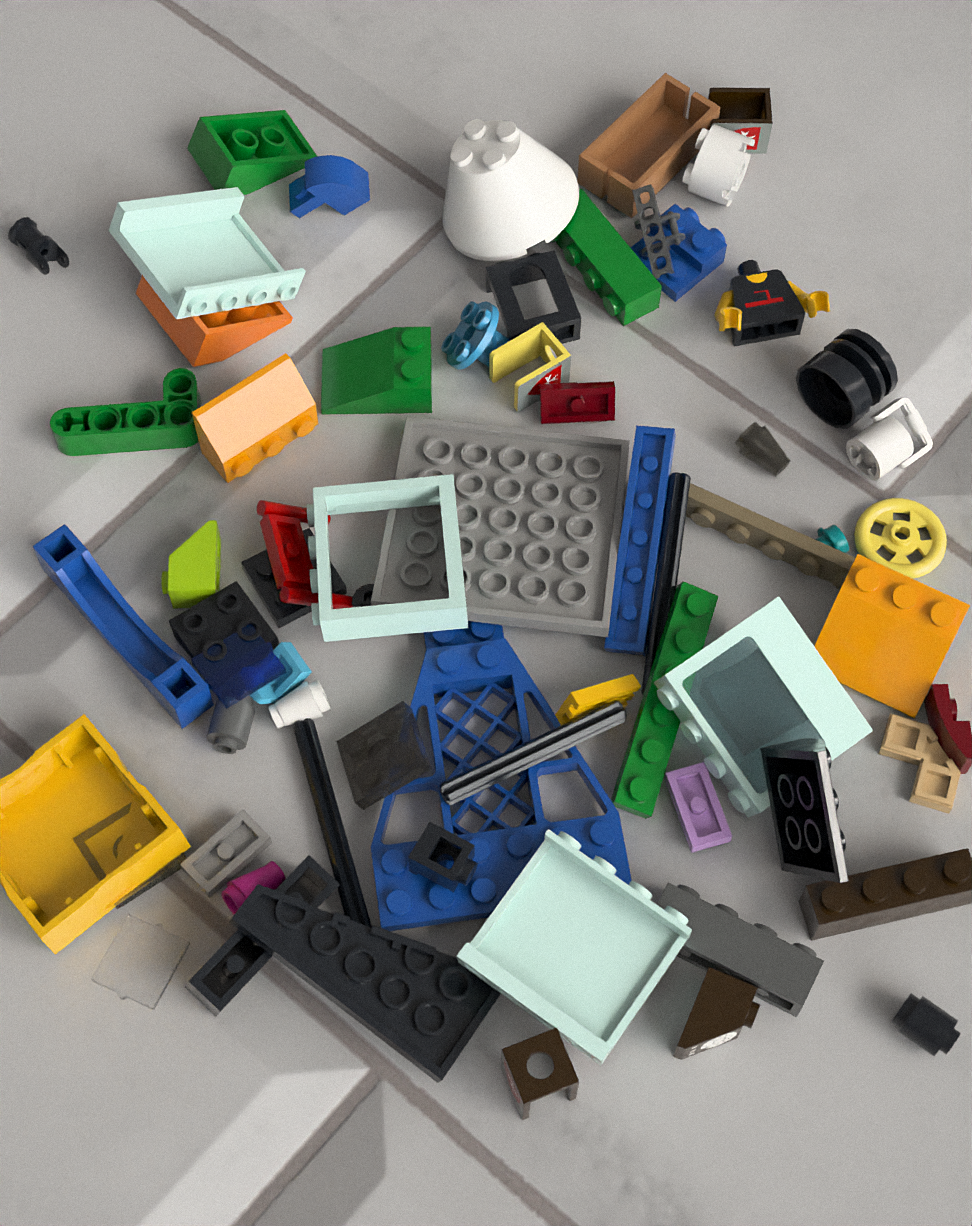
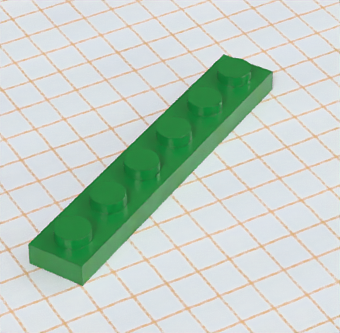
(655, 724)

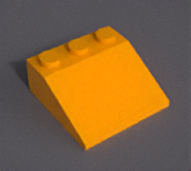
(888, 635)

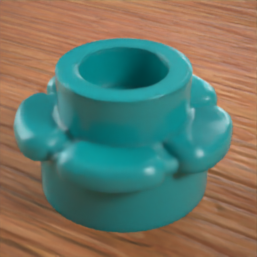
(833, 537)

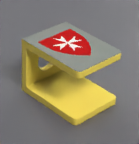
(523, 350)

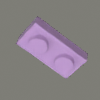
(698, 807)

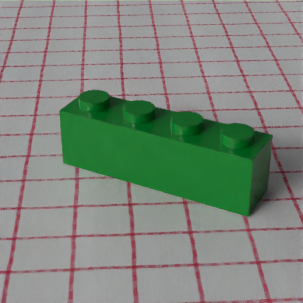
(608, 263)

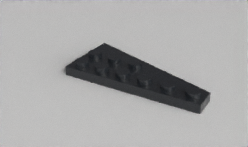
(387, 982)

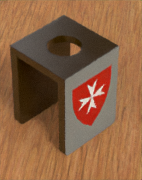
(746, 113)
(527, 1088)

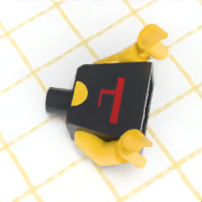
(765, 305)

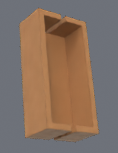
(646, 144)

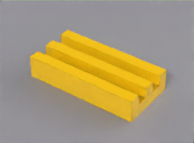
(595, 696)

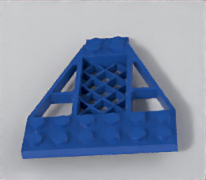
(453, 666)

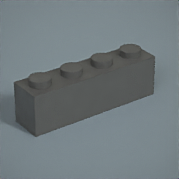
(744, 950)

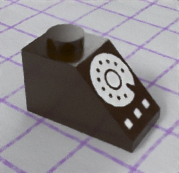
(717, 1014)

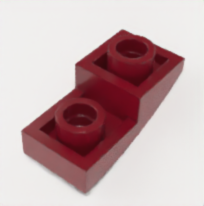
(952, 735)

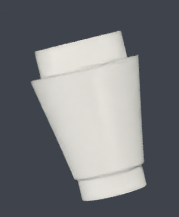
(301, 703)

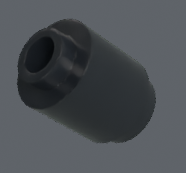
(926, 1025)

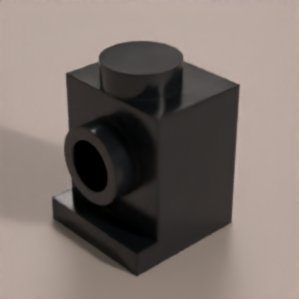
(439, 845)

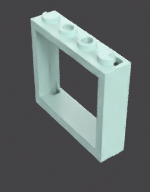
(396, 617)

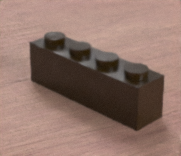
(888, 894)

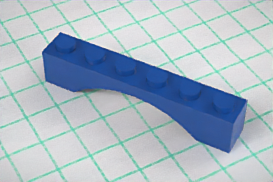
(149, 658)

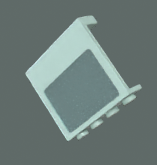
(757, 691)

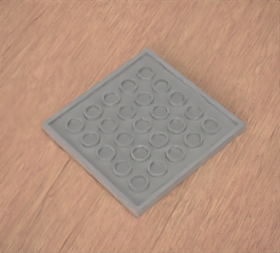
(532, 524)

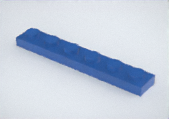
(640, 540)

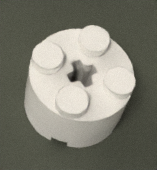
(718, 164)

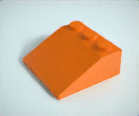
(215, 335)

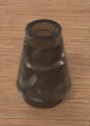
(762, 448)

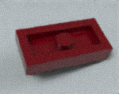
(577, 402)

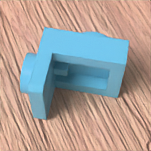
(295, 674)

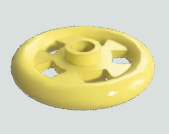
(919, 517)

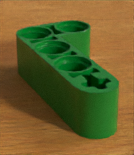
(81, 429)

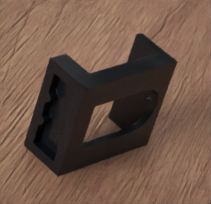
(538, 266)

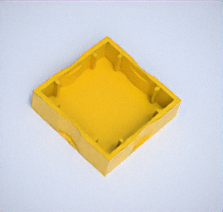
(53, 799)

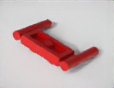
(290, 553)

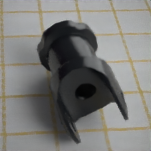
(38, 248)

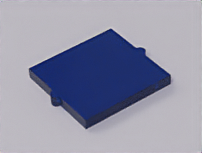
(242, 670)

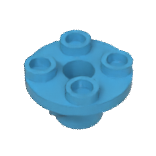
(474, 336)

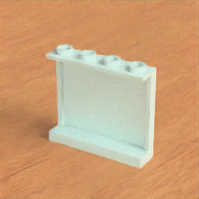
(201, 253)
(576, 945)

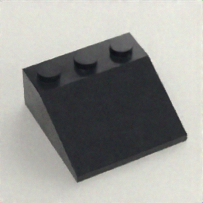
(805, 809)

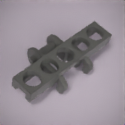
(661, 248)

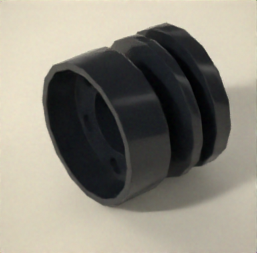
(847, 378)

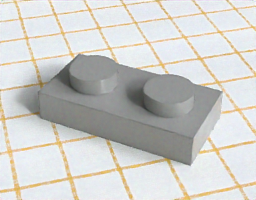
(226, 853)

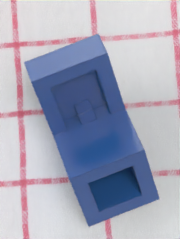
(329, 181)

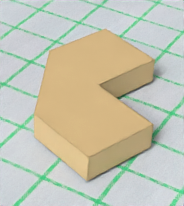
(918, 745)

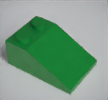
(248, 149)
(379, 373)

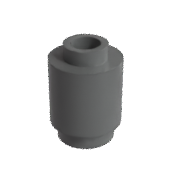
(231, 726)

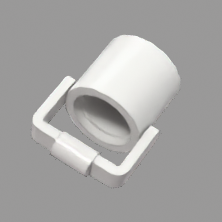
(887, 441)

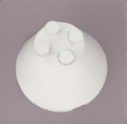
(505, 192)

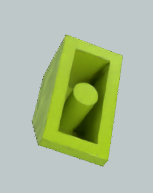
(194, 568)

